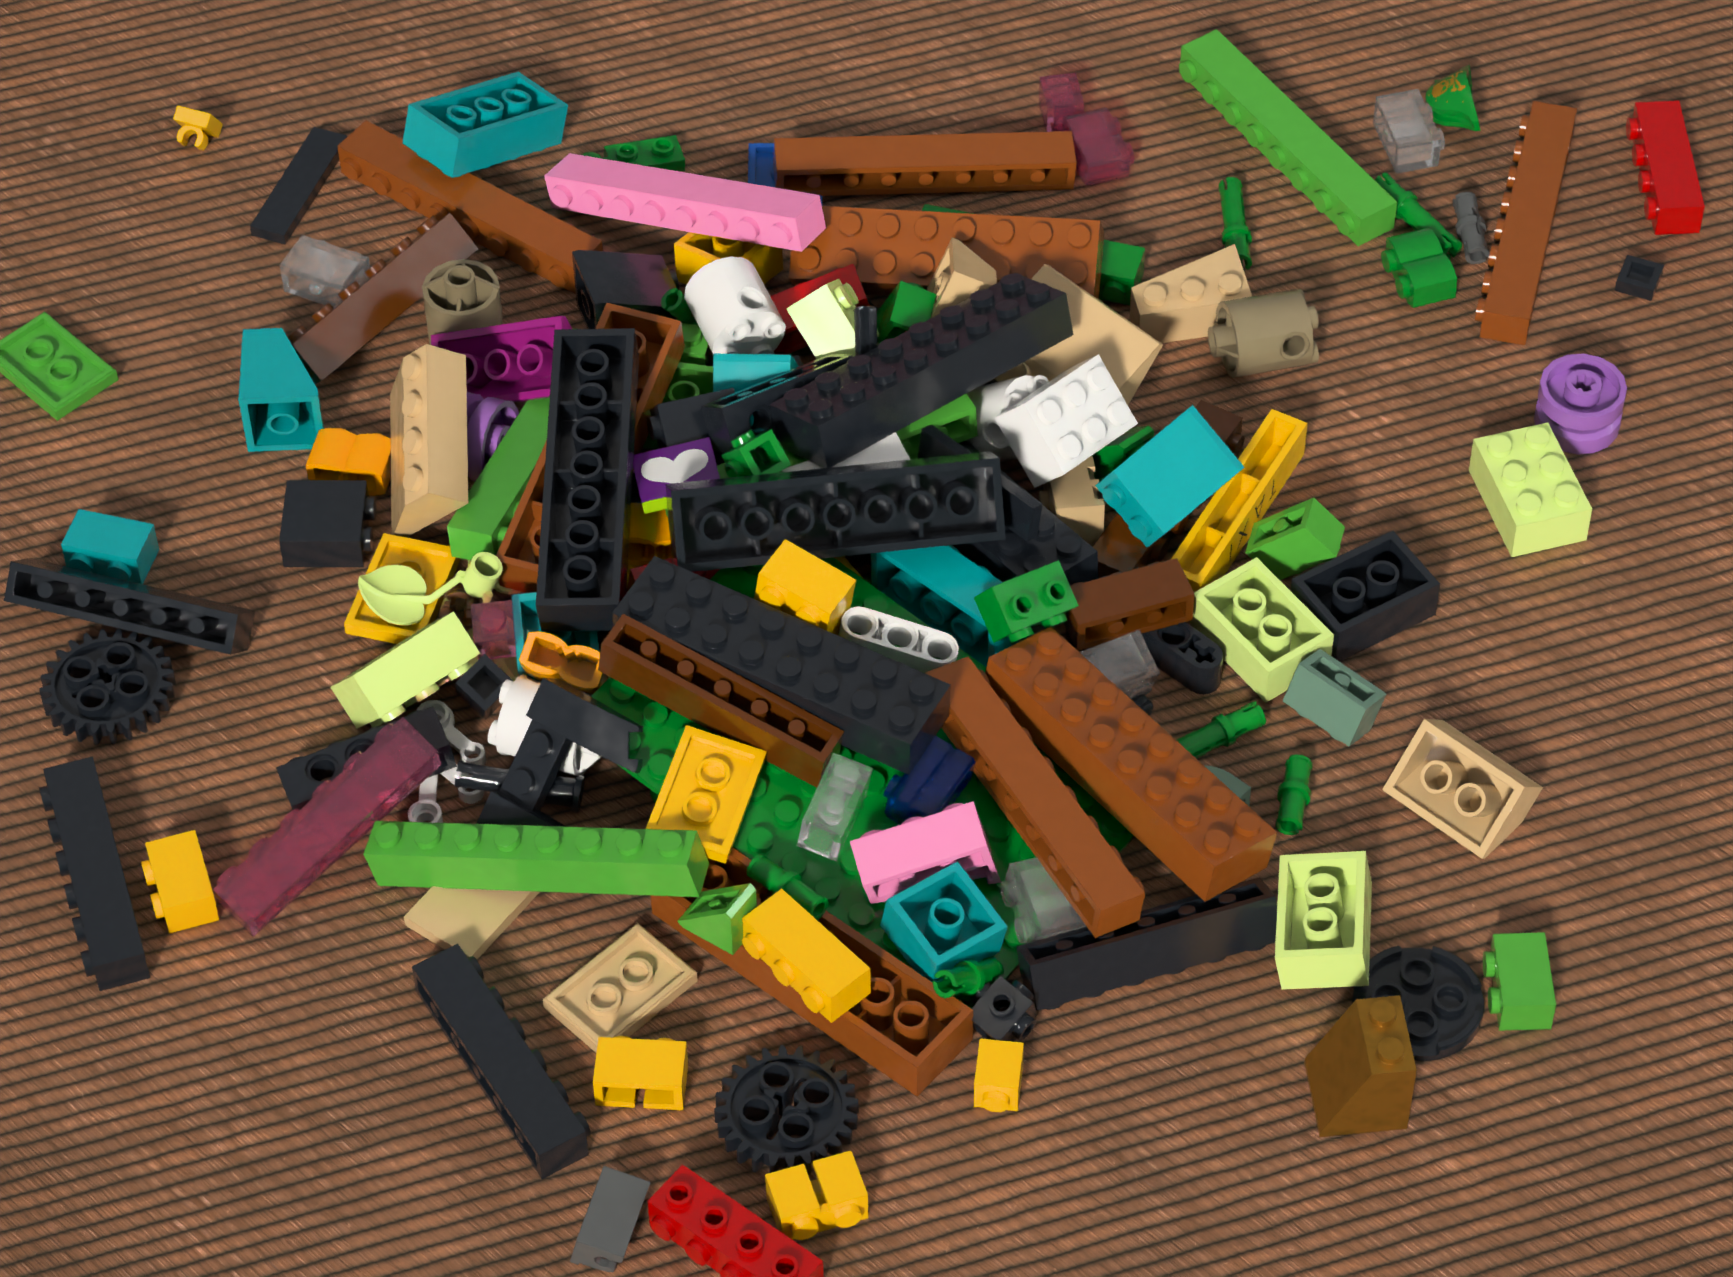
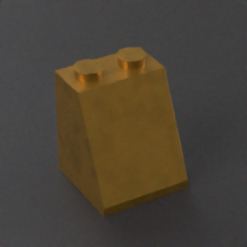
(1363, 1070)

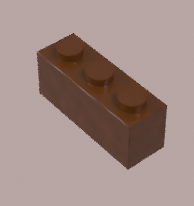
(1130, 602)

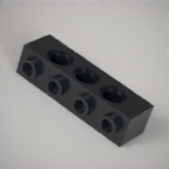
(732, 414)
(306, 773)

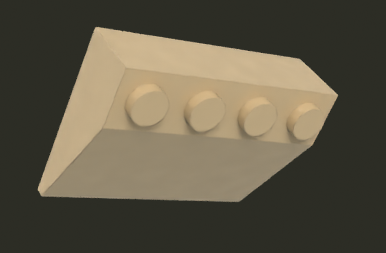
(1096, 330)
(428, 439)

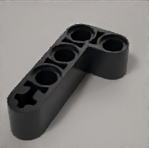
(1184, 656)

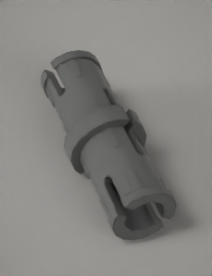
(1470, 227)

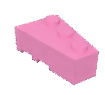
(921, 847)

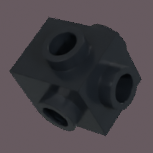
(1004, 1011)

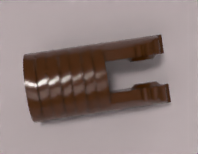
(449, 600)

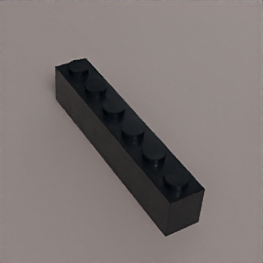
(129, 606)
(95, 875)
(1158, 944)
(501, 1061)

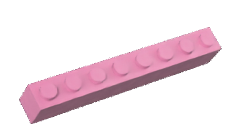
(686, 202)

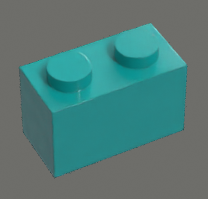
(110, 546)

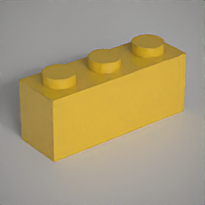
(806, 956)

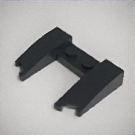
(558, 718)

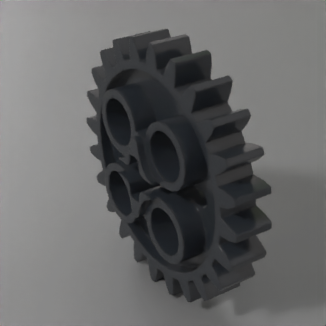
(107, 686)
(751, 1096)

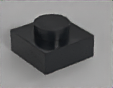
(1639, 277)

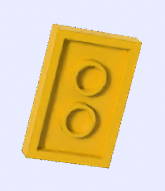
(429, 560)
(708, 789)

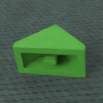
(719, 915)

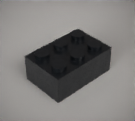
(1368, 594)

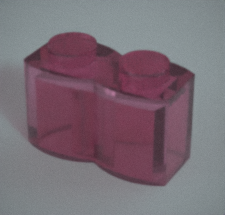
(1099, 146)

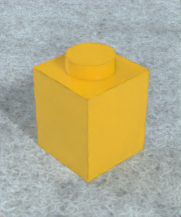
(998, 1075)

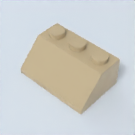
(959, 276)
(1461, 787)

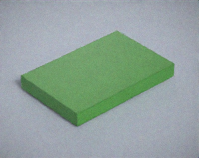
(53, 366)

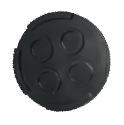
(1437, 996)

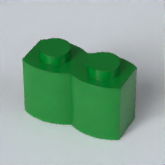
(1419, 267)

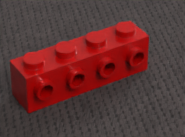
(724, 1232)

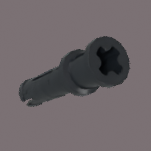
(563, 791)

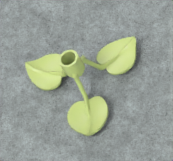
(399, 592)

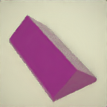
(508, 358)

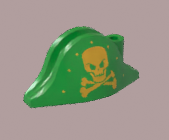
(1453, 100)

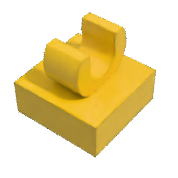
(196, 123)

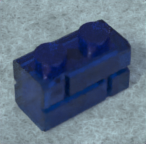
(931, 785)

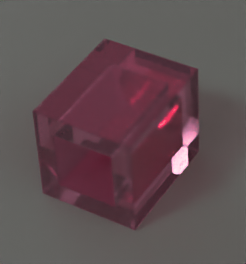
(1059, 97)
(494, 629)

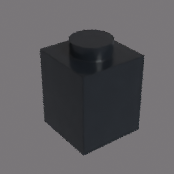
(482, 686)

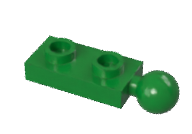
(655, 152)

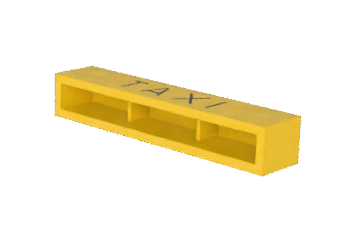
(1243, 500)

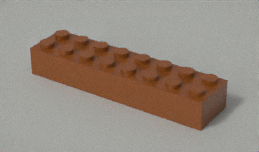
(910, 244)
(660, 350)
(1131, 764)
(896, 1028)

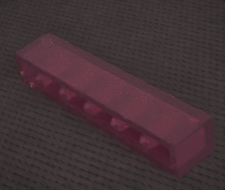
(326, 826)

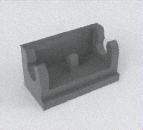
(610, 1220)

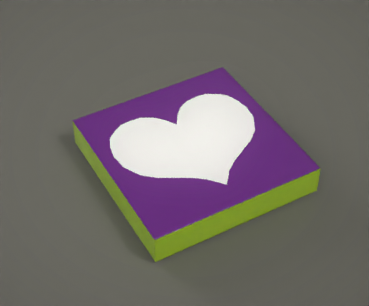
(672, 465)

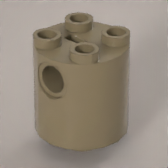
(461, 297)
(1264, 333)

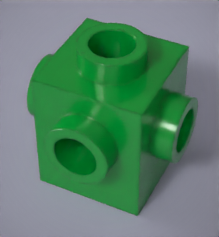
(755, 455)

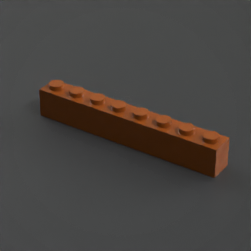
(925, 163)
(483, 211)
(1527, 224)
(1038, 802)

